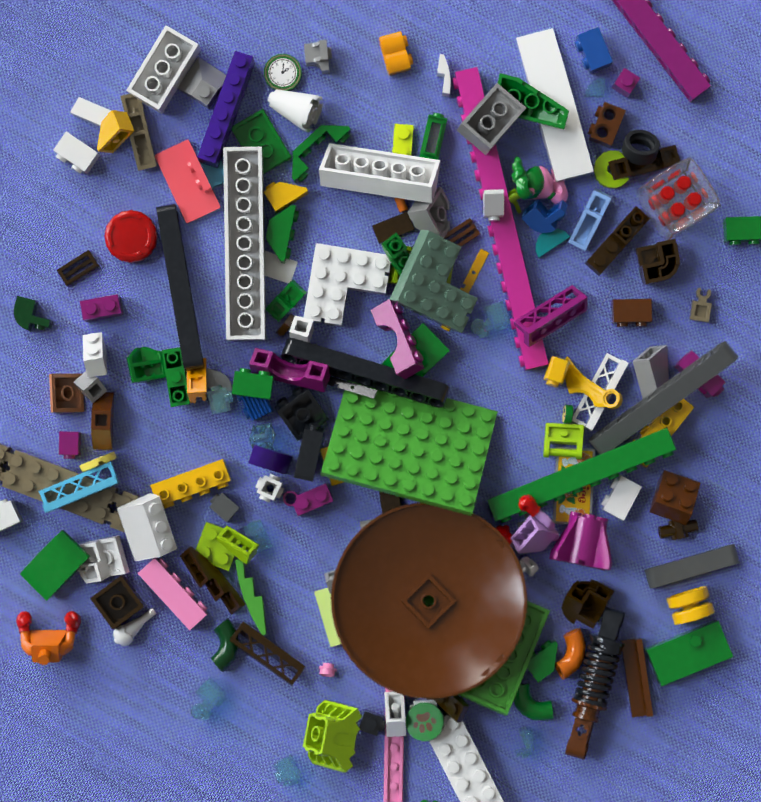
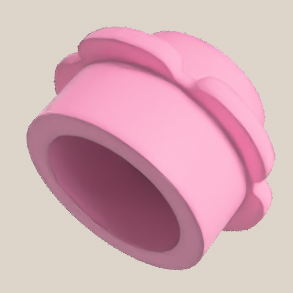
(327, 670)

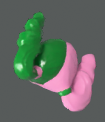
(537, 183)

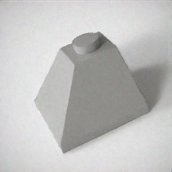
(203, 83)

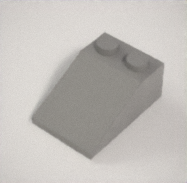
(491, 119)

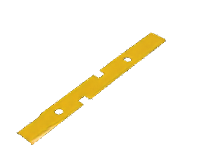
(470, 278)

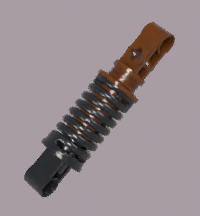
(597, 680)

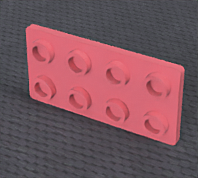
(187, 181)

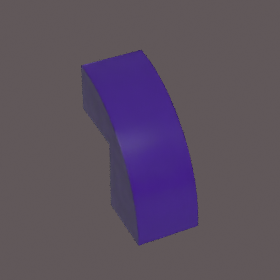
(270, 459)

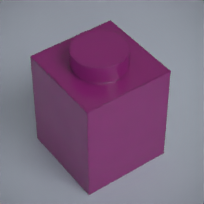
(625, 82)
(69, 444)

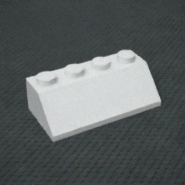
(164, 69)

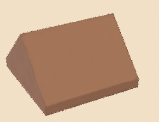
(64, 394)

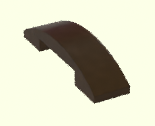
(624, 169)

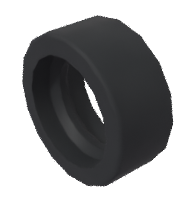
(640, 137)

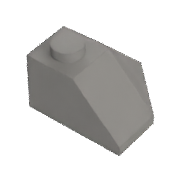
(432, 215)

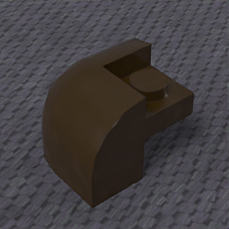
(658, 261)
(586, 602)

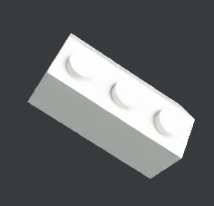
(147, 527)

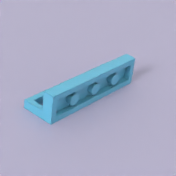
(77, 495)

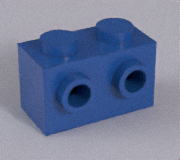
(593, 50)

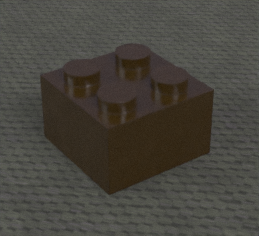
(118, 601)

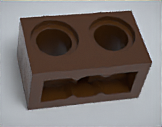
(609, 126)

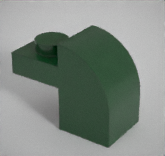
(25, 315)

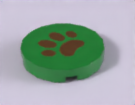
(425, 721)

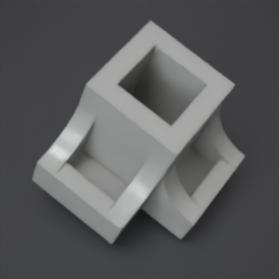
(317, 55)

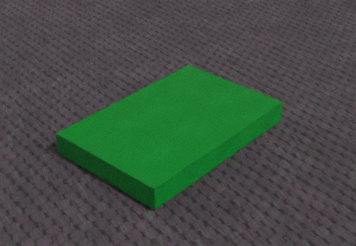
(259, 132)

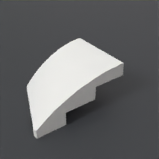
(105, 559)

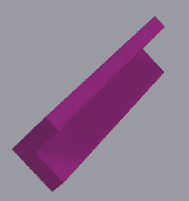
(556, 316)

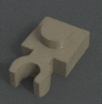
(701, 310)

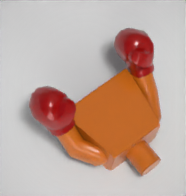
(47, 645)

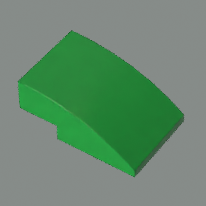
(429, 346)
(55, 565)

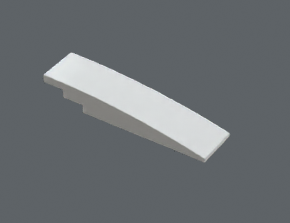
(547, 74)

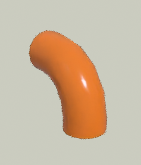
(574, 654)

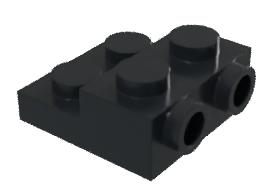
(300, 410)

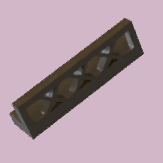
(269, 649)

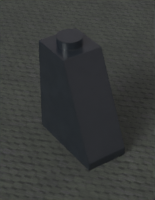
(309, 452)

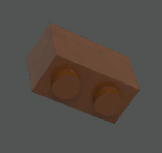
(631, 311)

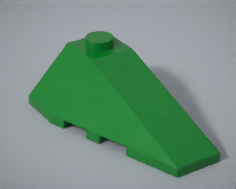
(538, 106)

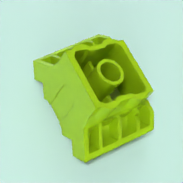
(332, 735)

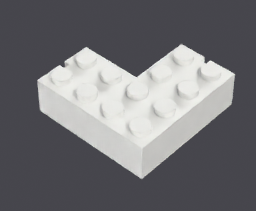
(334, 273)

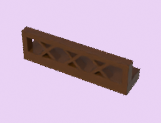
(636, 678)

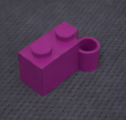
(310, 499)

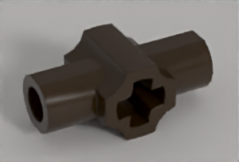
(677, 530)

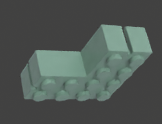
(424, 285)

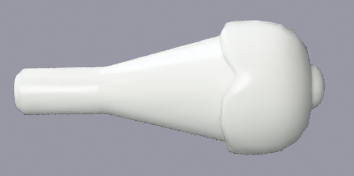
(125, 633)

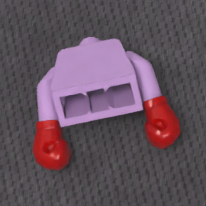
(535, 532)

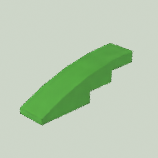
(254, 603)

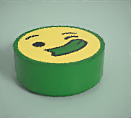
(567, 415)

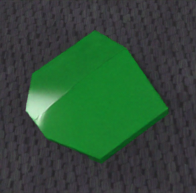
(146, 365)

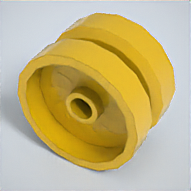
(690, 605)

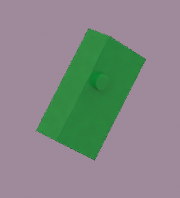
(688, 652)

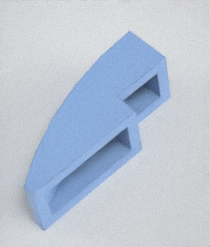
(590, 219)

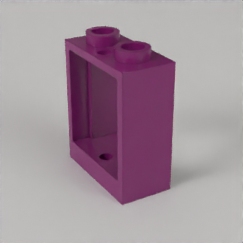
(710, 388)

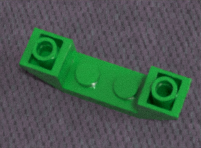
(336, 133)

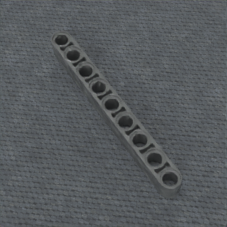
(664, 398)

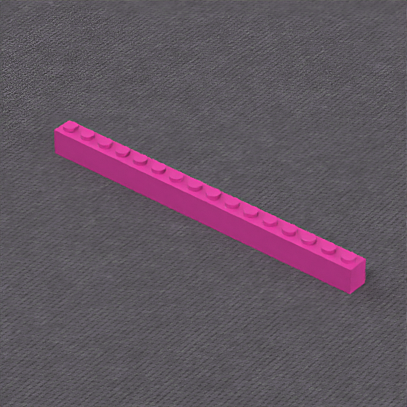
(504, 231)

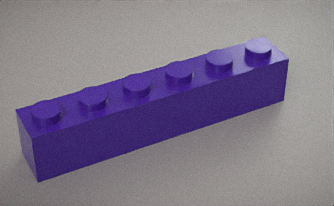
(226, 109)

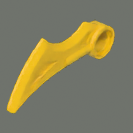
(578, 383)

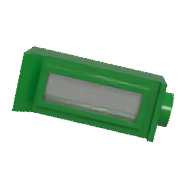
(433, 136)

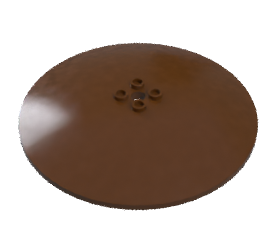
(439, 555)

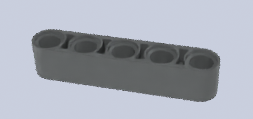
(692, 566)

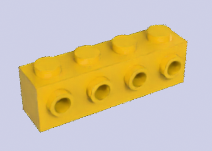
(671, 418)
(192, 482)

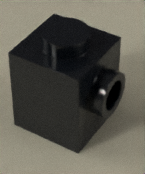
(372, 722)

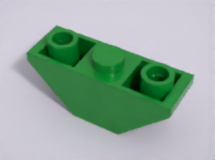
(281, 232)
(175, 377)

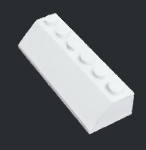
(379, 173)

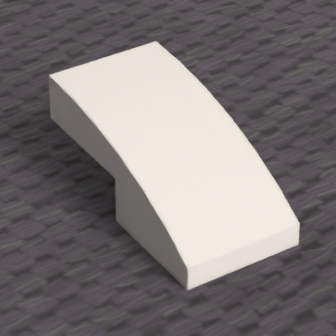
(443, 71)

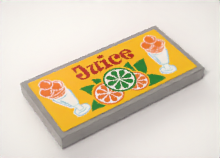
(578, 502)

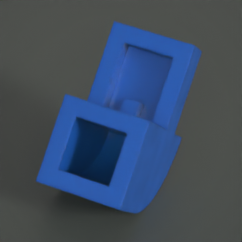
(542, 219)

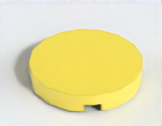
(98, 461)

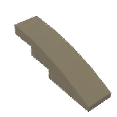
(140, 137)

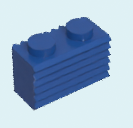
(255, 407)

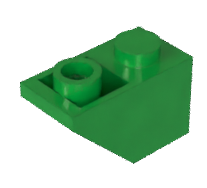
(543, 661)

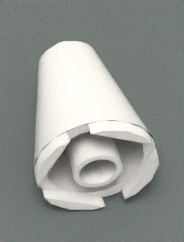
(297, 107)

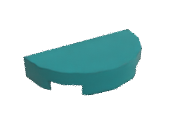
(550, 240)

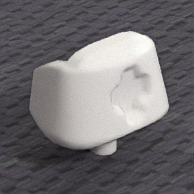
(528, 566)

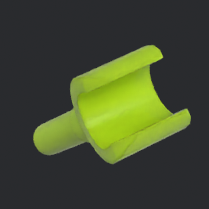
(513, 197)

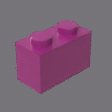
(101, 308)

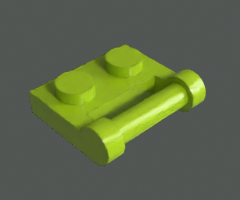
(563, 434)

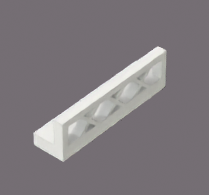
(612, 383)

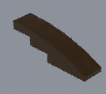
(208, 575)

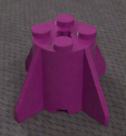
(584, 542)

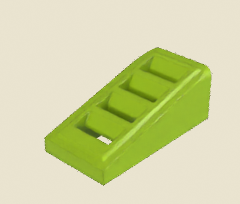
(240, 553)

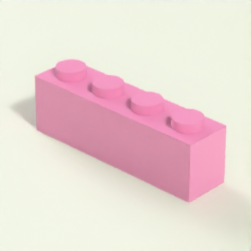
(172, 593)

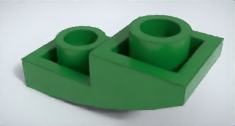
(396, 252)

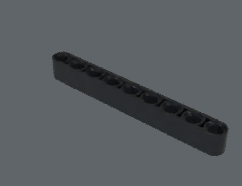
(180, 287)
(367, 373)

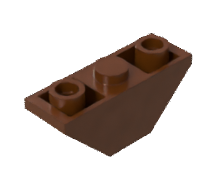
(102, 422)

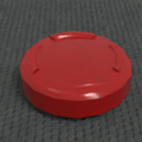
(131, 236)

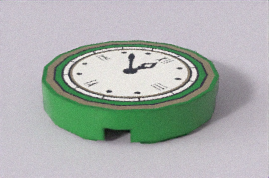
(282, 72)

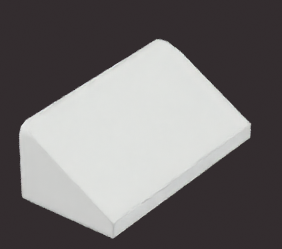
(89, 111)

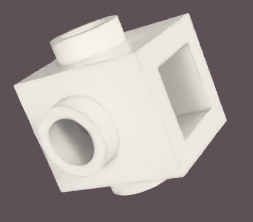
(262, 488)

